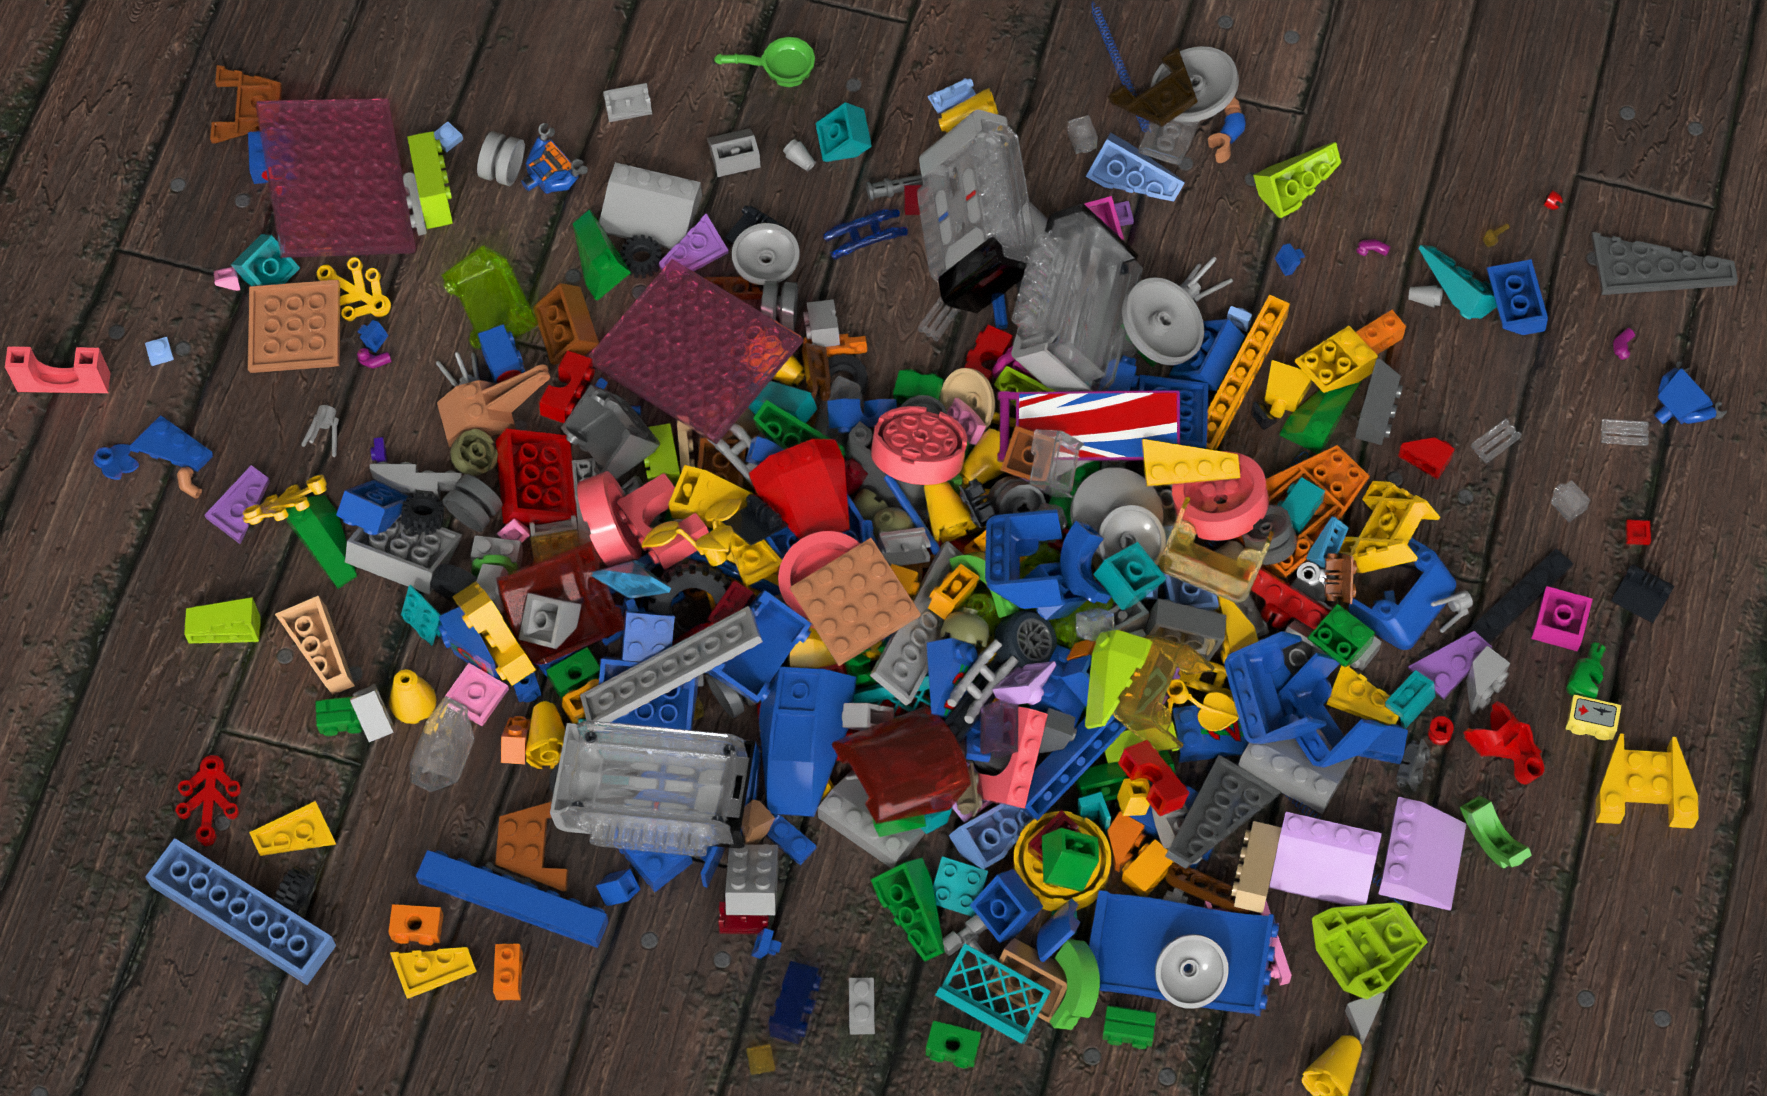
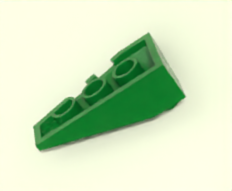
(598, 256)
(1318, 417)
(323, 537)
(911, 900)

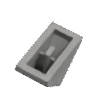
(1362, 1014)

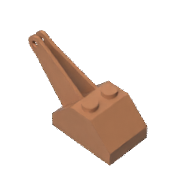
(488, 404)

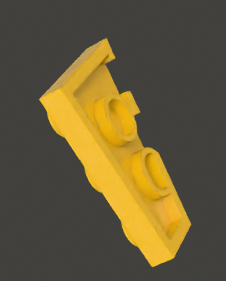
(753, 561)
(1359, 697)
(293, 832)
(431, 969)

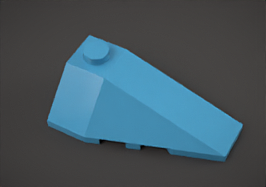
(631, 580)

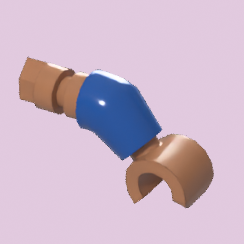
(1232, 129)

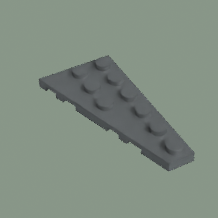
(1650, 267)
(1221, 806)

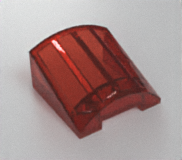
(566, 578)
(907, 765)

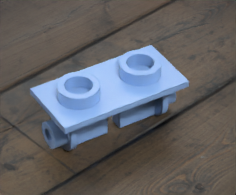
(952, 95)

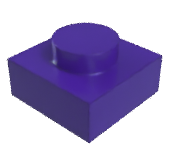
(378, 452)

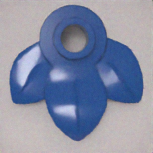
(115, 461)

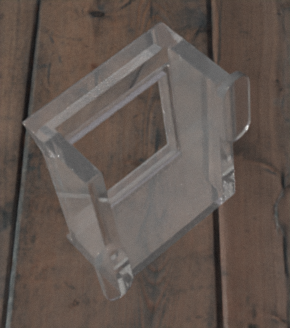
(1054, 462)

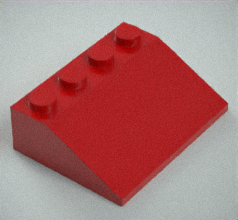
(535, 477)

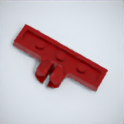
(1286, 602)

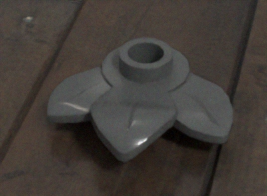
(1314, 585)

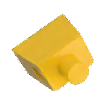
(1285, 388)

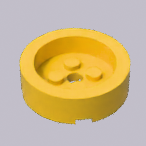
(1031, 870)

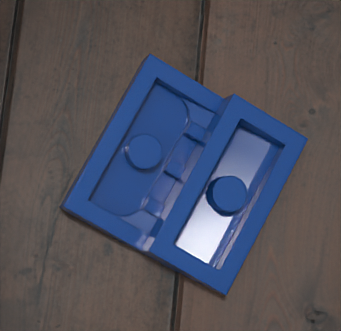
(1057, 930)

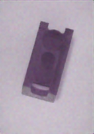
(999, 729)

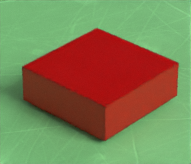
(1638, 532)

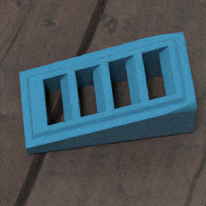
(1323, 545)

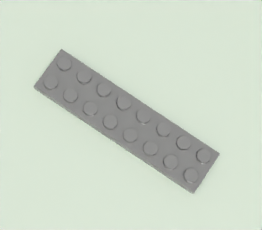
(905, 655)
(672, 667)

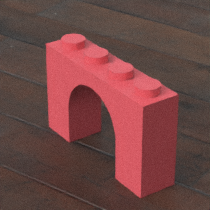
(29, 375)
(644, 506)
(1014, 782)

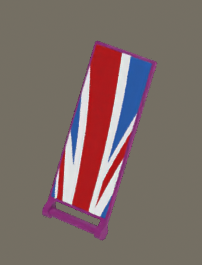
(1105, 421)

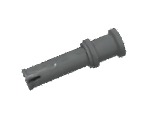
(889, 187)

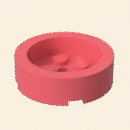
(904, 455)
(1245, 502)
(599, 508)
(807, 557)

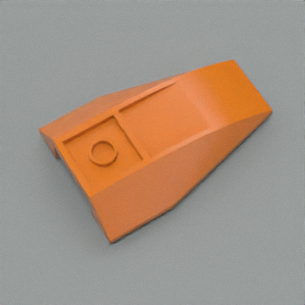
(1329, 471)

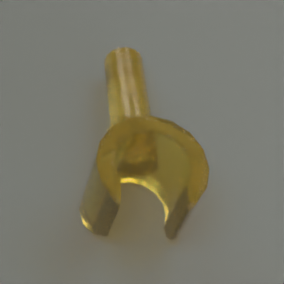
(1490, 236)

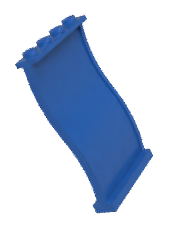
(1135, 929)

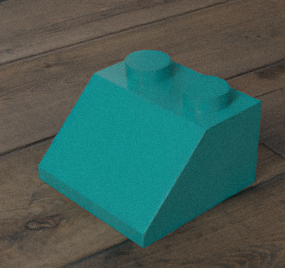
(843, 133)
(263, 264)
(1129, 576)

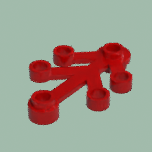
(208, 796)

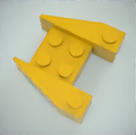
(1389, 528)
(500, 642)
(1648, 779)

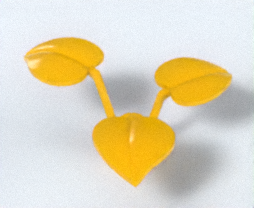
(712, 544)
(1216, 711)

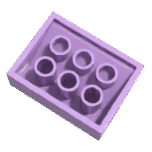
(1422, 855)
(1325, 860)

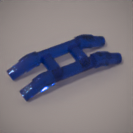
(858, 242)

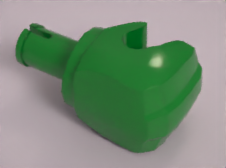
(860, 668)
(1585, 670)

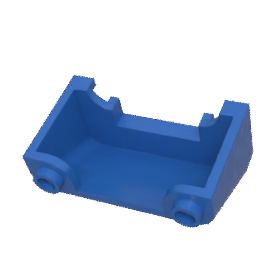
(780, 632)

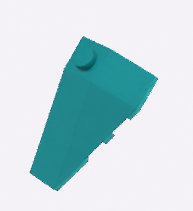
(1466, 293)

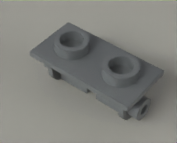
(1417, 755)

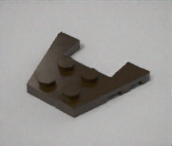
(1163, 100)

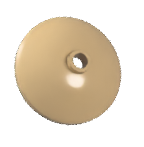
(973, 390)

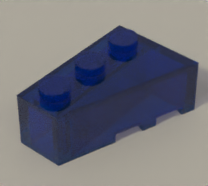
(795, 1002)

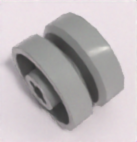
(500, 158)

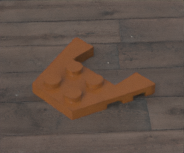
(249, 92)
(523, 843)

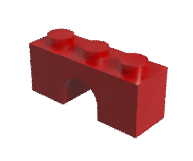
(990, 346)
(560, 402)
(1144, 761)

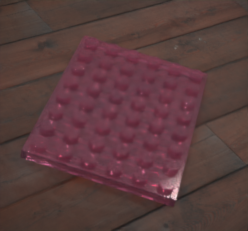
(335, 177)
(694, 351)

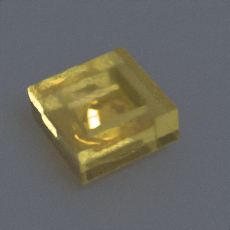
(760, 1059)

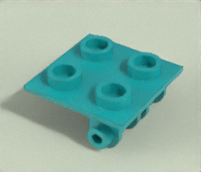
(421, 615)
(958, 885)

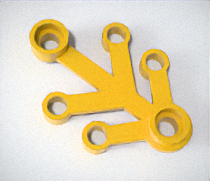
(358, 291)
(277, 506)

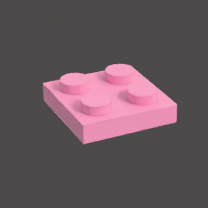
(478, 692)

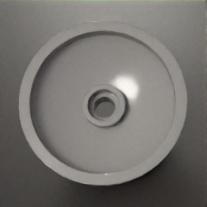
(763, 243)
(1135, 525)
(1203, 980)

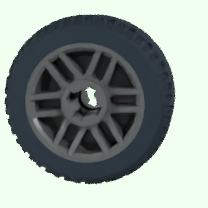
(1026, 638)

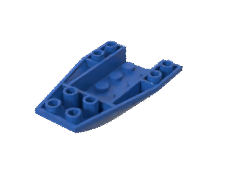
(797, 733)

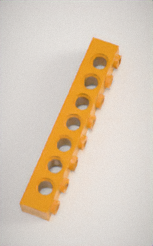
(1244, 369)

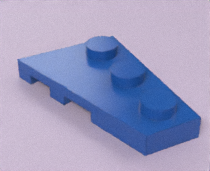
(170, 443)

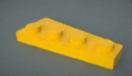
(1185, 464)

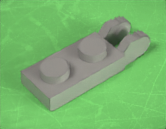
(413, 201)

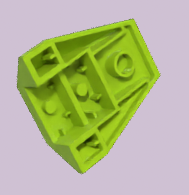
(1366, 945)

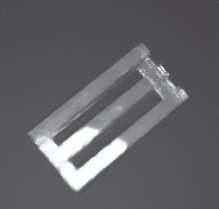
(930, 331)
(1624, 428)
(1510, 429)

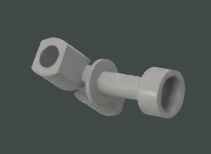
(968, 936)

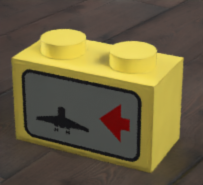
(1593, 717)

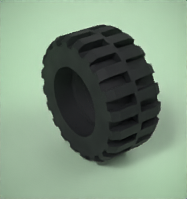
(684, 577)

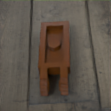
(817, 370)

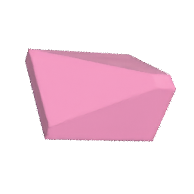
(227, 278)
(514, 531)

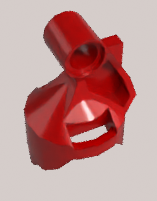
(1508, 740)

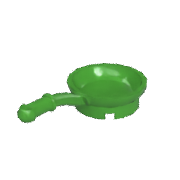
(785, 60)

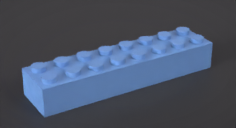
(241, 911)

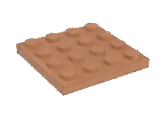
(294, 326)
(855, 601)

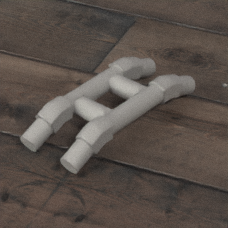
(731, 453)
(993, 678)

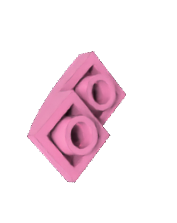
(968, 419)

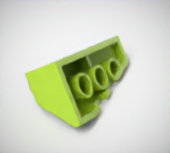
(1292, 180)
(1112, 665)

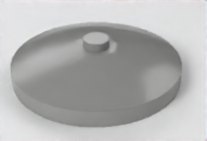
(1212, 78)
(1163, 321)
(1110, 490)

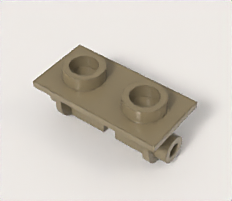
(970, 798)

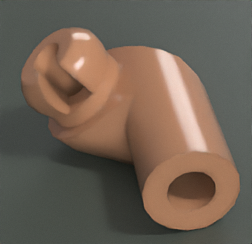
(185, 484)

